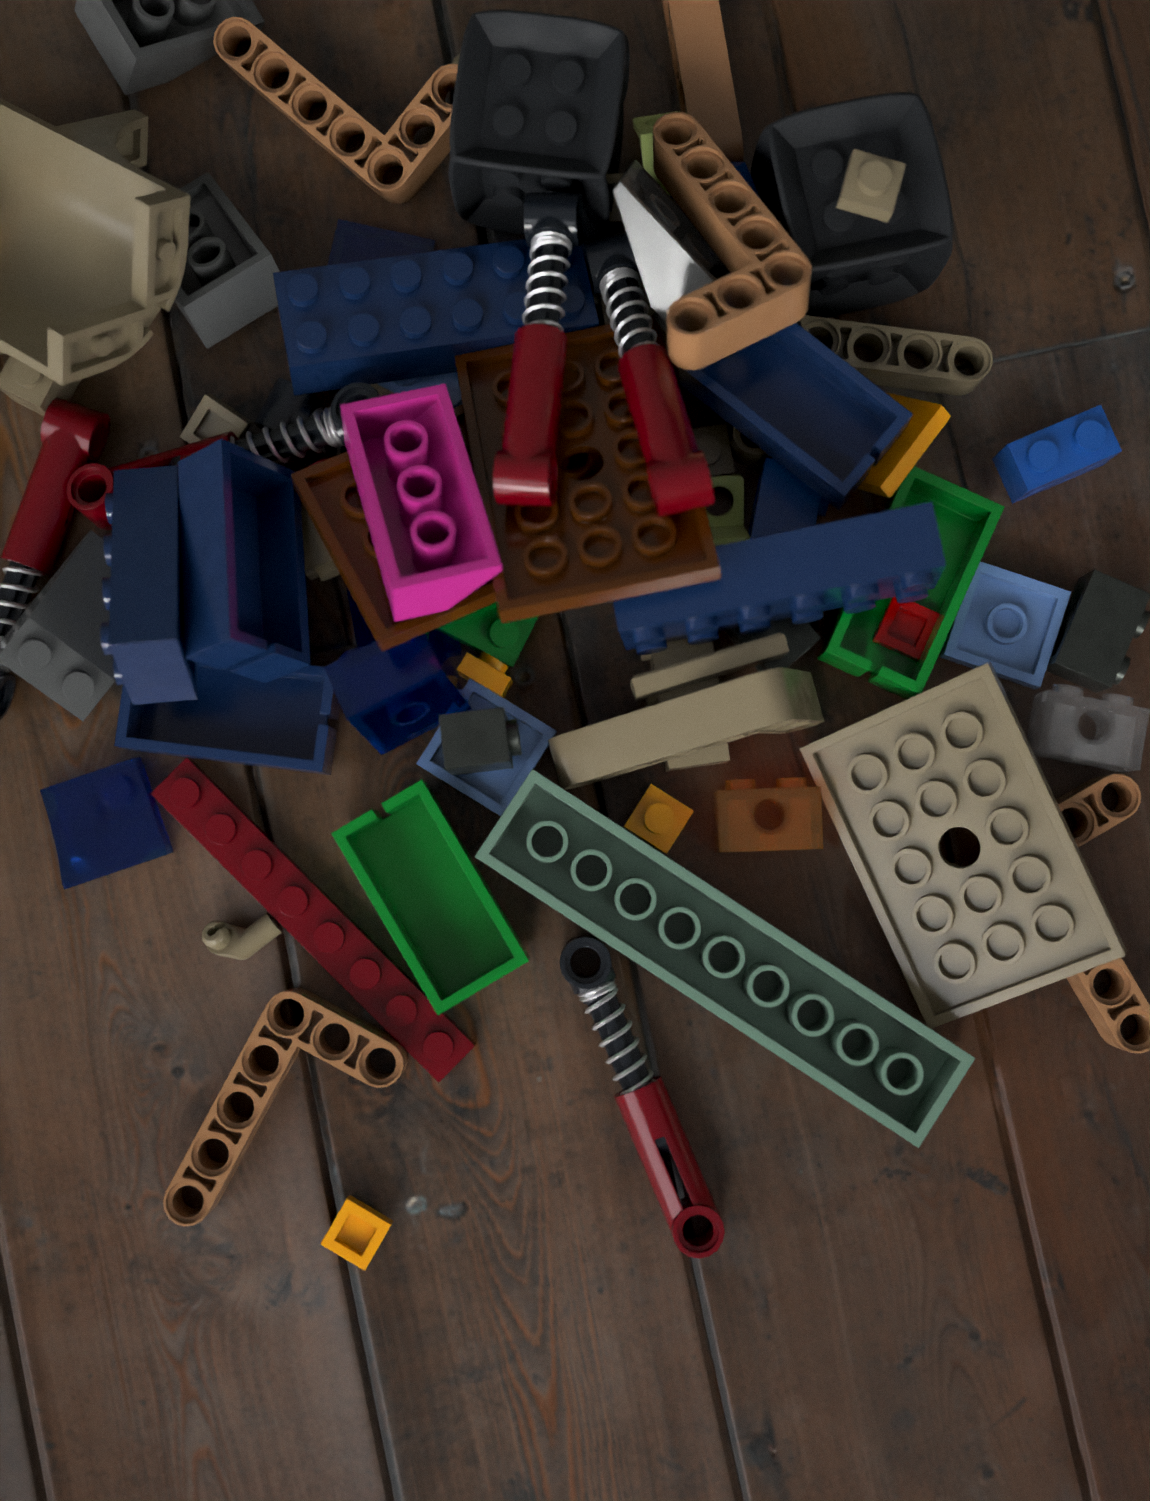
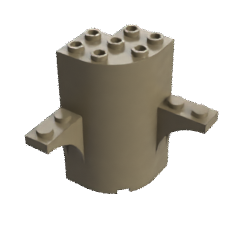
(83, 242)

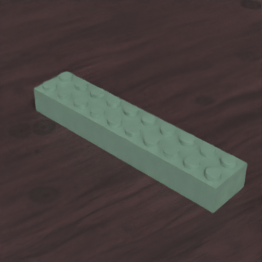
(725, 958)

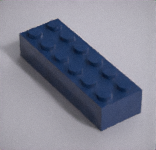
(412, 312)
(794, 578)

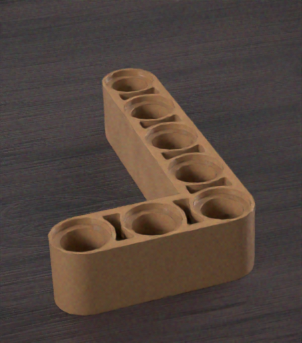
(704, 71)
(342, 122)
(766, 266)
(1123, 994)
(262, 1086)

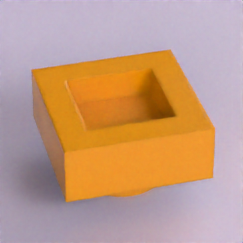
(486, 672)
(658, 818)
(356, 1232)

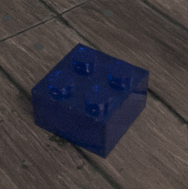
(396, 691)

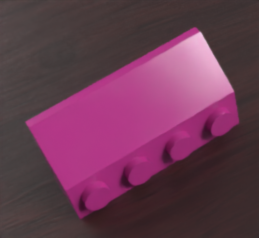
(419, 499)

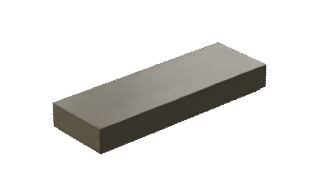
(709, 666)

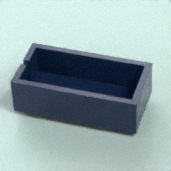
(803, 409)
(242, 563)
(146, 587)
(240, 721)

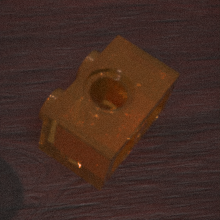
(798, 824)

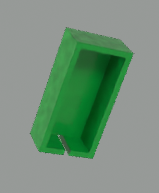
(964, 530)
(431, 897)

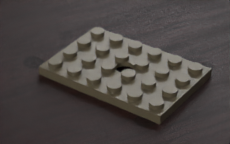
(977, 929)

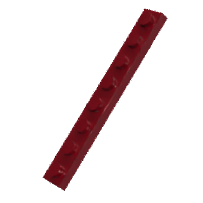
(313, 919)

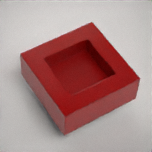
(905, 628)

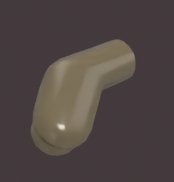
(238, 941)

